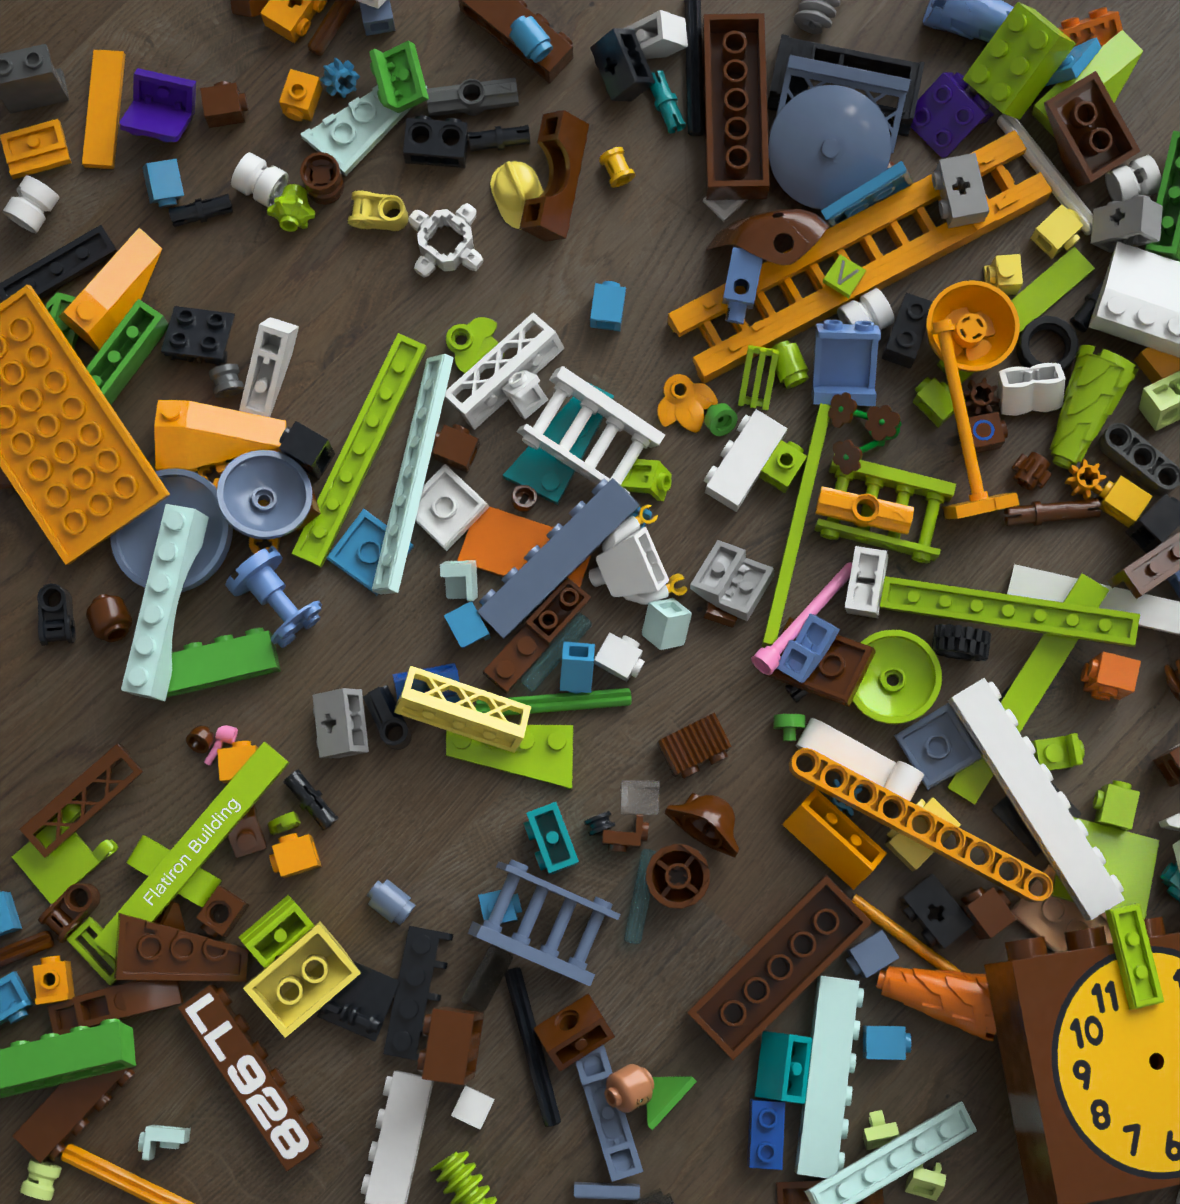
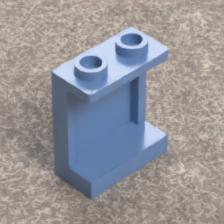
(845, 361)

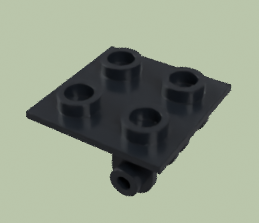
(198, 335)
(362, 1003)

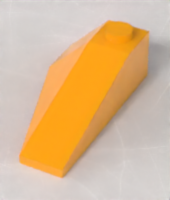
(113, 291)
(204, 434)

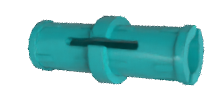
(666, 103)

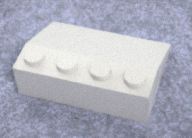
(1140, 299)

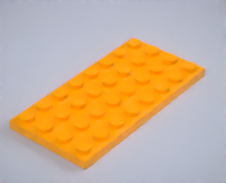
(63, 437)

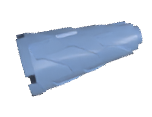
(967, 17)

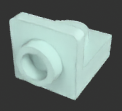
(169, 1138)

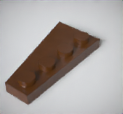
(167, 953)

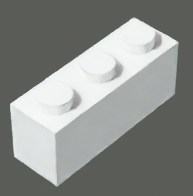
(744, 459)

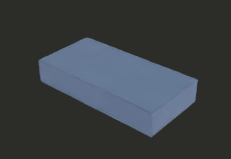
(606, 1190)

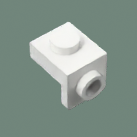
(525, 393)

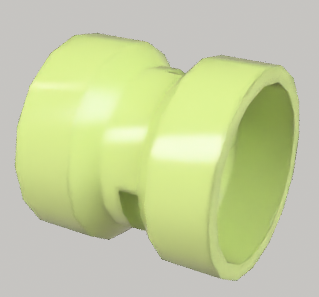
(40, 1180)

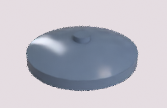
(827, 144)
(136, 542)

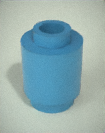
(530, 38)

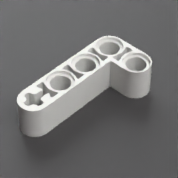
(894, 776)

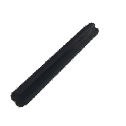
(694, 68)
(532, 1047)

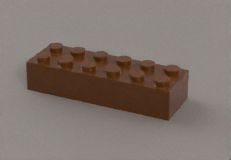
(735, 106)
(779, 967)
(451, 1045)

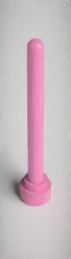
(768, 658)

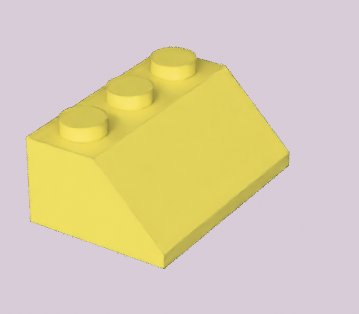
(302, 979)

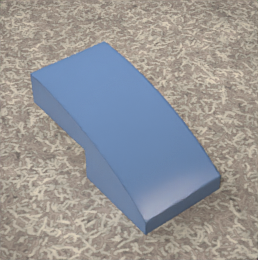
(808, 649)

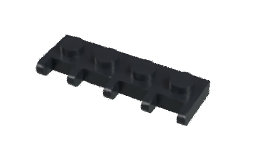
(413, 991)

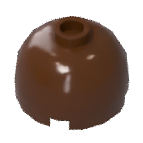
(677, 876)

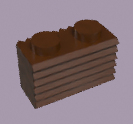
(695, 745)

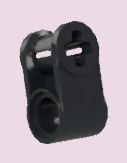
(55, 618)

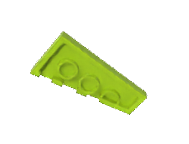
(542, 754)

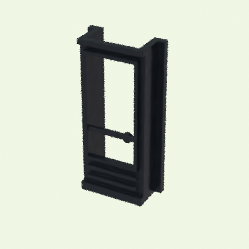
(849, 58)

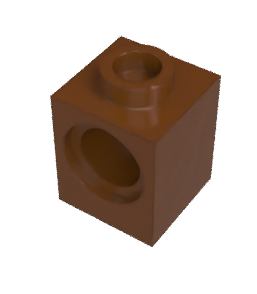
(235, 906)

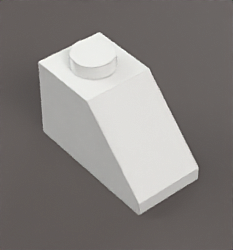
(660, 34)

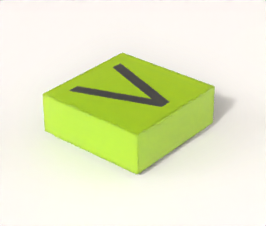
(844, 276)

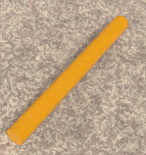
(903, 935)

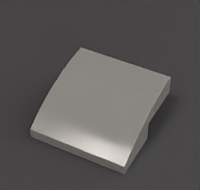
(732, 580)

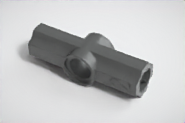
(492, 95)

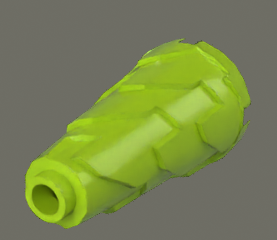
(1089, 400)

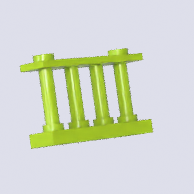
(906, 485)

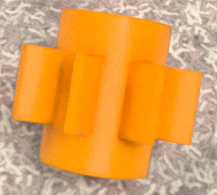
(1090, 473)

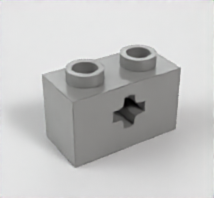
(964, 174)
(1129, 222)
(340, 723)

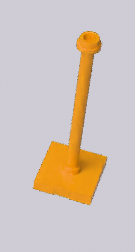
(979, 501)

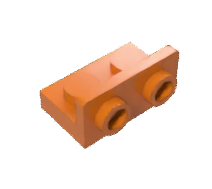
(1100, 24)

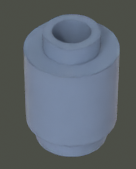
(390, 902)

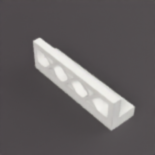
(487, 394)

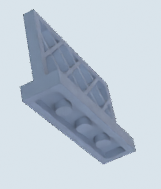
(848, 77)

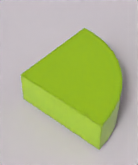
(284, 823)

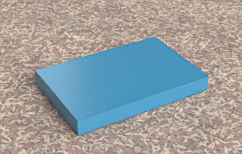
(868, 194)

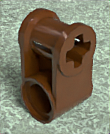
(66, 914)

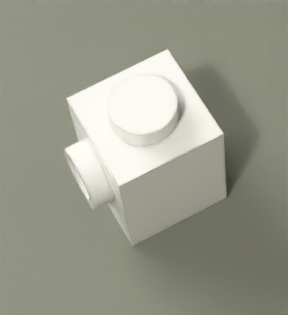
(620, 657)

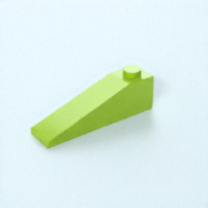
(1112, 63)

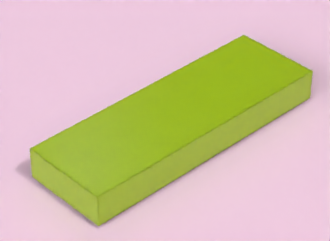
(1134, 956)

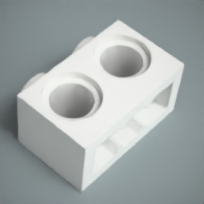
(866, 582)

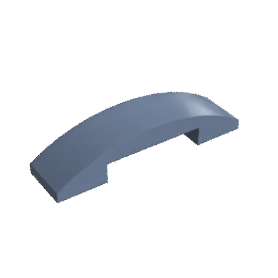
(609, 1122)

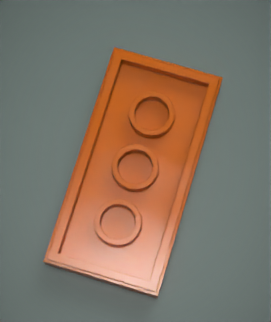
(503, 539)

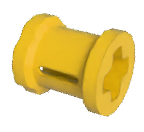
(617, 167)

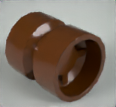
(322, 178)

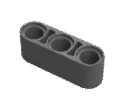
(1124, 458)

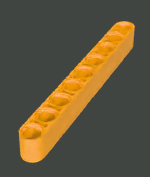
(935, 826)

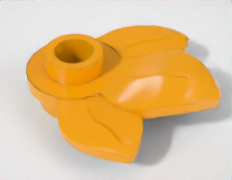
(685, 408)

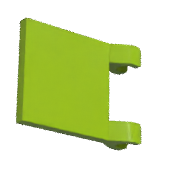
(67, 863)

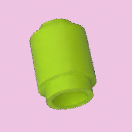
(790, 365)

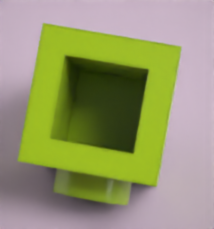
(783, 465)
(1116, 805)

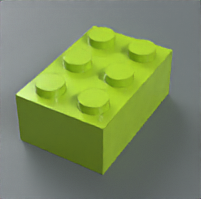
(1019, 61)

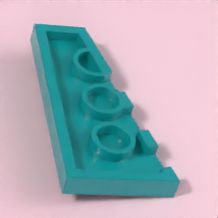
(542, 470)

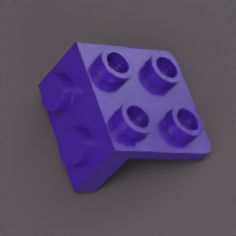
(159, 106)
(949, 113)

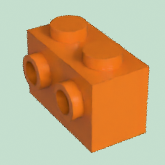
(1110, 676)

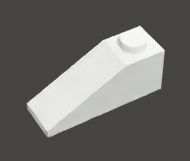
(268, 366)

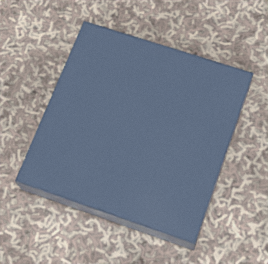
(938, 746)

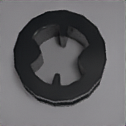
(599, 823)

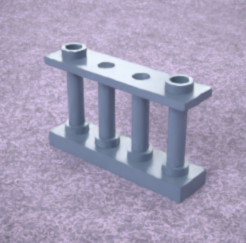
(520, 941)

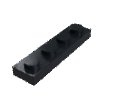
(62, 264)

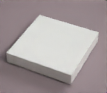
(448, 507)

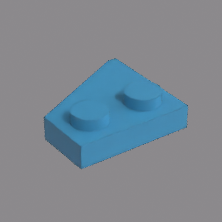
(1076, 61)

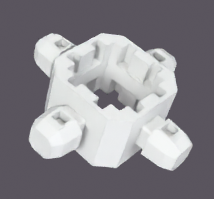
(427, 228)

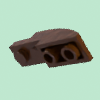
(537, 635)
(114, 1002)

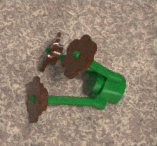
(880, 423)

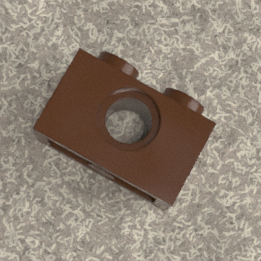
(574, 1032)

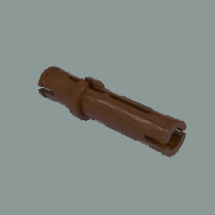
(1039, 513)

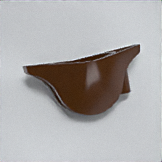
(708, 821)

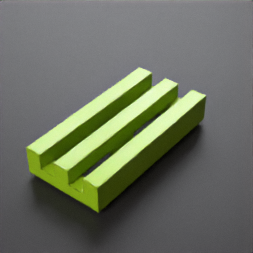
(754, 400)
(82, 930)

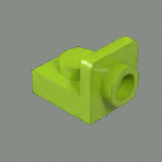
(648, 477)
(1059, 752)

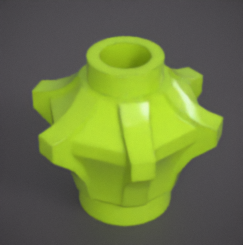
(292, 208)

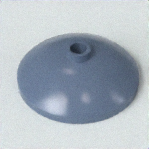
(266, 477)

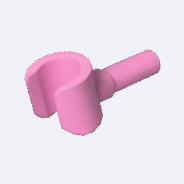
(224, 734)

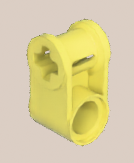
(371, 211)

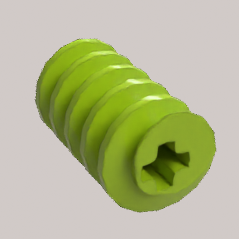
(461, 1181)

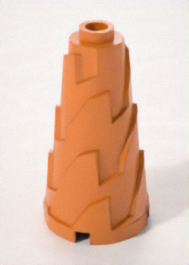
(944, 995)

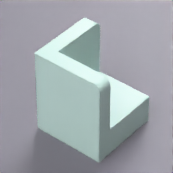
(460, 579)
(666, 623)

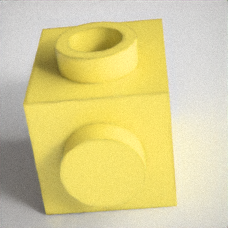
(1058, 231)

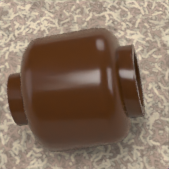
(109, 618)

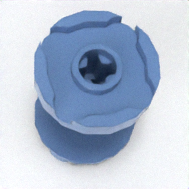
(259, 577)

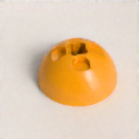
(980, 312)

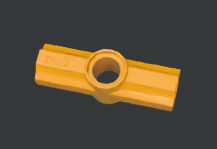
(884, 516)

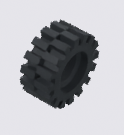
(961, 642)

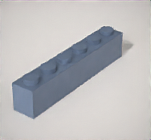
(558, 558)

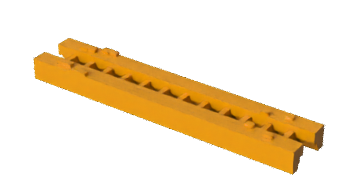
(879, 273)

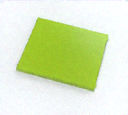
(1127, 857)

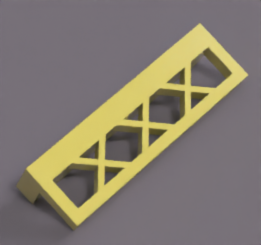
(461, 719)

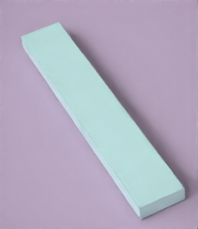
(895, 1158)

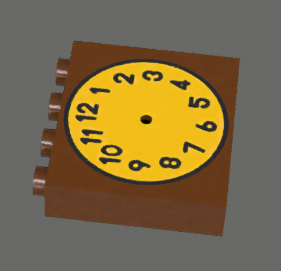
(1086, 1074)

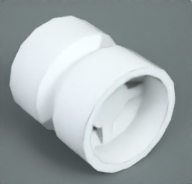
(256, 178)
(1139, 178)
(31, 204)
(872, 307)

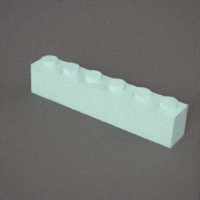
(827, 1089)

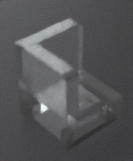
(639, 797)

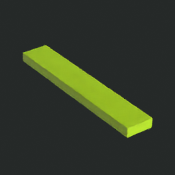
(1045, 291)

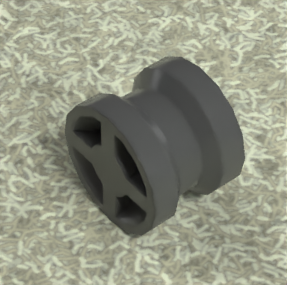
(226, 380)

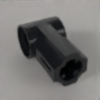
(382, 708)

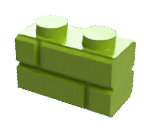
(276, 931)

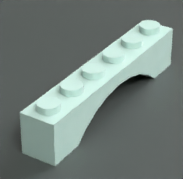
(151, 651)

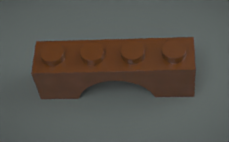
(563, 142)

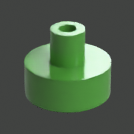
(720, 419)
(789, 724)

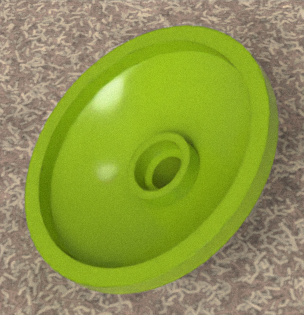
(913, 665)

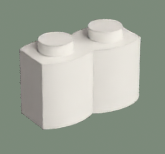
(1031, 389)

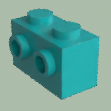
(552, 837)
(783, 1067)

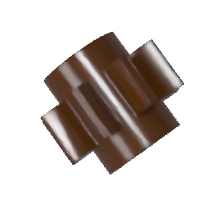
(979, 390)
(1031, 471)

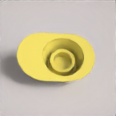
(511, 186)

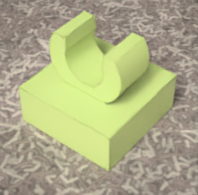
(879, 1132)
(926, 1182)

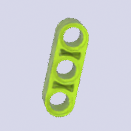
(148, 856)

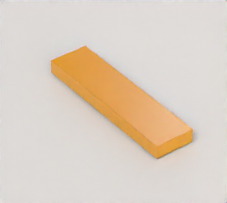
(103, 109)

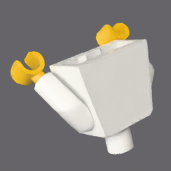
(632, 564)

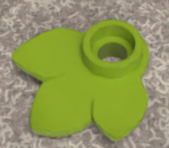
(478, 342)

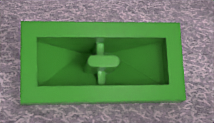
(666, 1094)

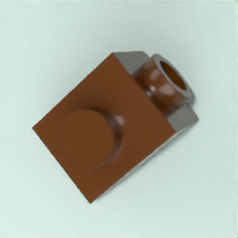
(247, 835)
(619, 841)

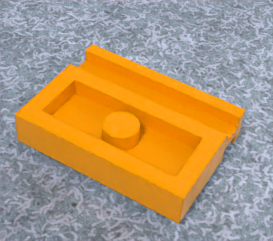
(35, 148)

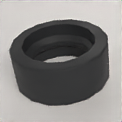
(1057, 326)

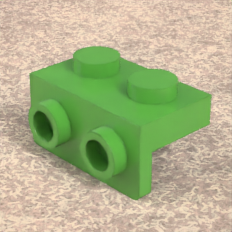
(399, 77)

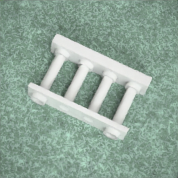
(592, 402)

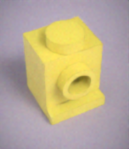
(1005, 273)

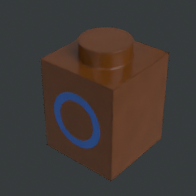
(988, 432)

